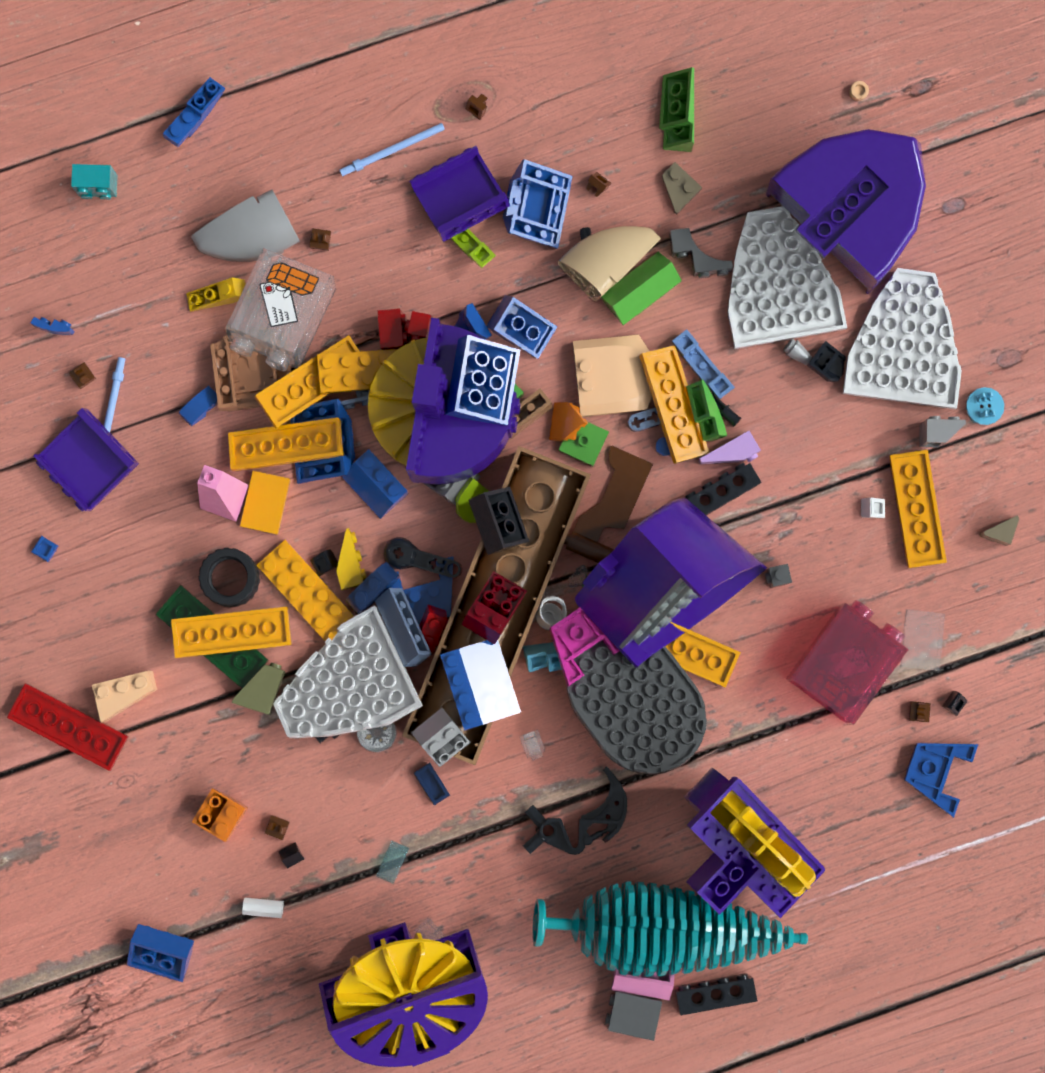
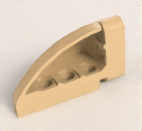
(606, 257)

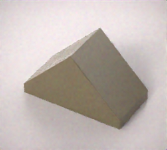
(1003, 532)

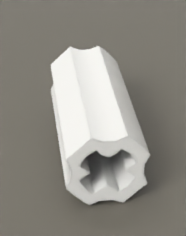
(262, 907)

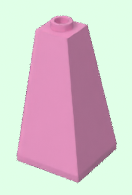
(221, 493)

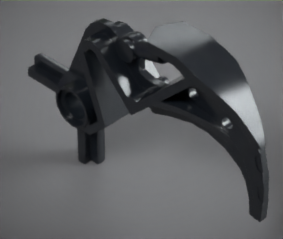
(559, 836)

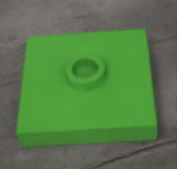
(586, 445)

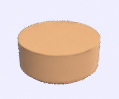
(859, 91)

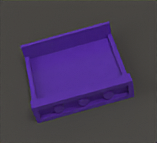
(459, 193)
(86, 461)

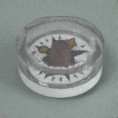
(377, 738)

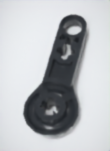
(416, 558)

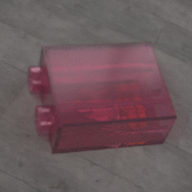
(848, 662)

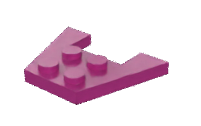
(572, 638)

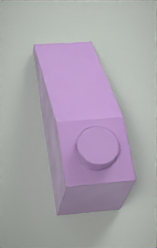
(737, 450)

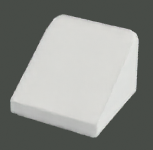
(872, 508)

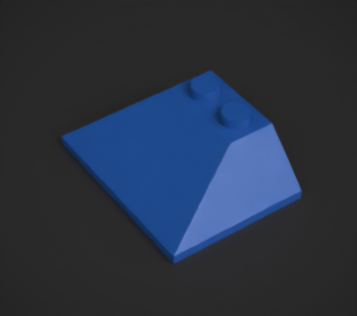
(537, 203)
(330, 467)

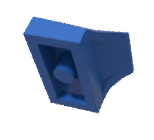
(471, 320)

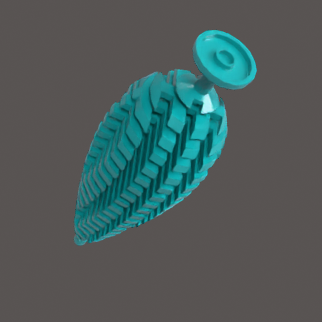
(664, 930)

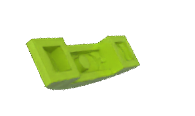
(473, 248)

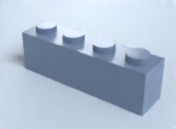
(403, 627)

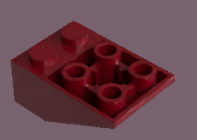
(494, 607)

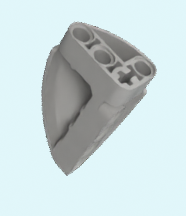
(246, 230)

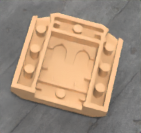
(611, 375)

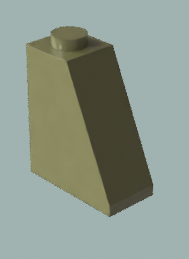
(262, 689)

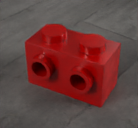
(418, 325)
(391, 329)
(432, 624)

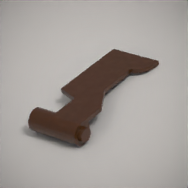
(613, 509)

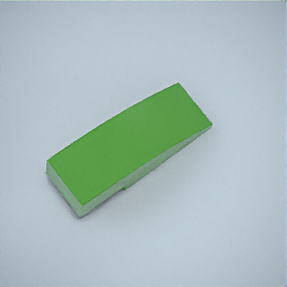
(706, 411)

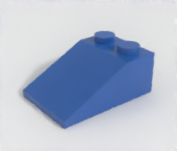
(521, 326)

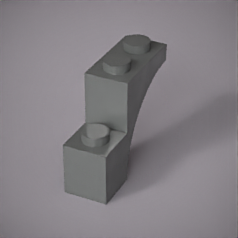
(702, 264)

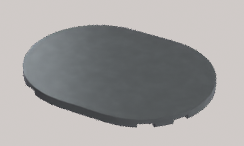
(639, 716)

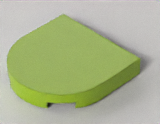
(468, 491)

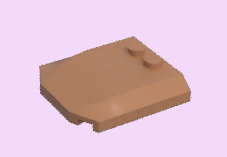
(240, 377)

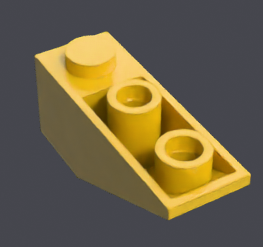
(216, 294)
(348, 568)

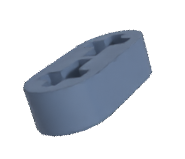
(644, 425)

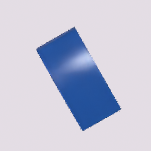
(56, 327)
(198, 406)

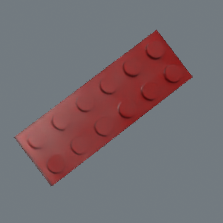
(67, 727)

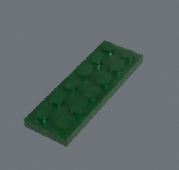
(238, 665)

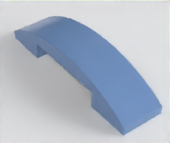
(702, 365)

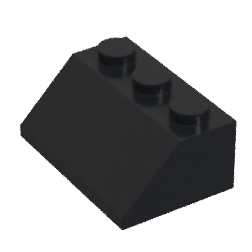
(498, 520)

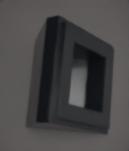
(955, 703)
(291, 855)

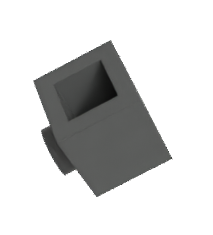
(778, 576)

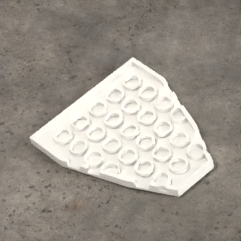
(779, 284)
(906, 346)
(349, 683)

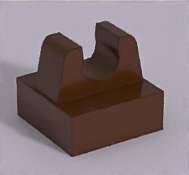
(477, 106)
(599, 182)
(320, 239)
(82, 375)
(919, 711)
(277, 827)

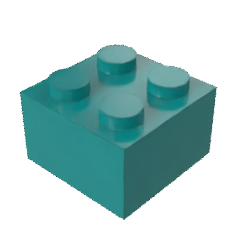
(94, 181)

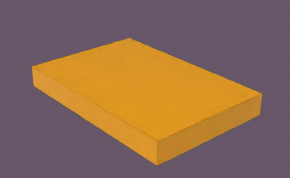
(265, 502)

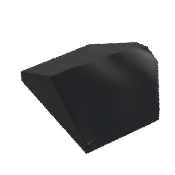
(828, 363)

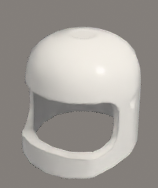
(549, 613)

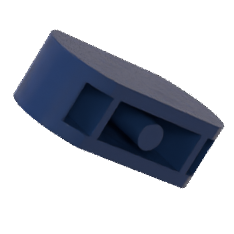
(372, 587)

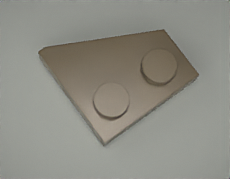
(680, 187)

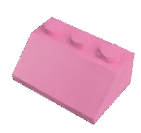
(653, 986)

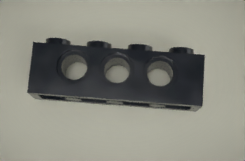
(749, 481)
(746, 994)

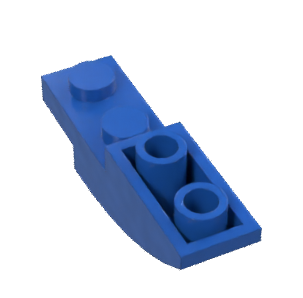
(195, 113)

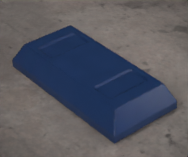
(431, 784)

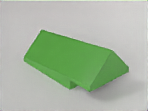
(678, 110)
(641, 288)

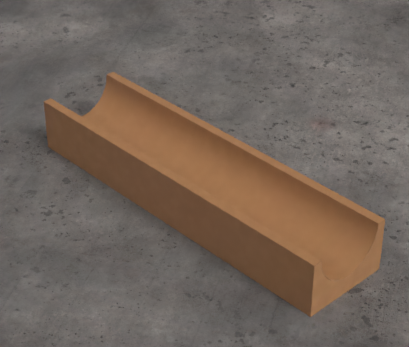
(547, 503)

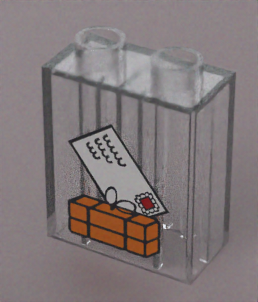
(280, 310)

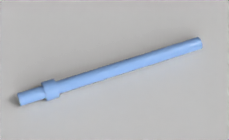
(358, 164)
(117, 378)

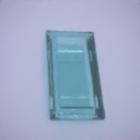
(392, 862)

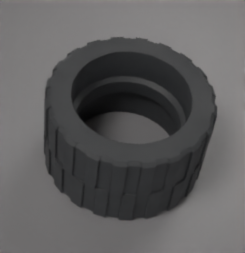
(209, 565)

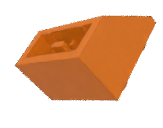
(219, 815)

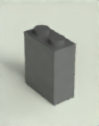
(633, 1015)

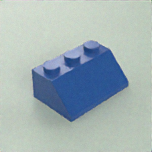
(375, 484)
(160, 952)

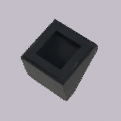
(324, 562)

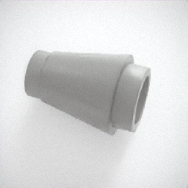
(796, 351)

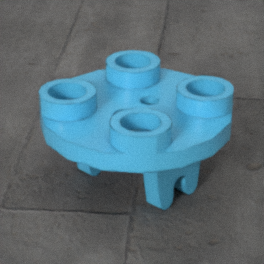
(983, 397)

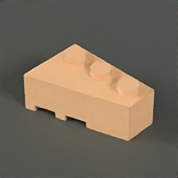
(121, 693)

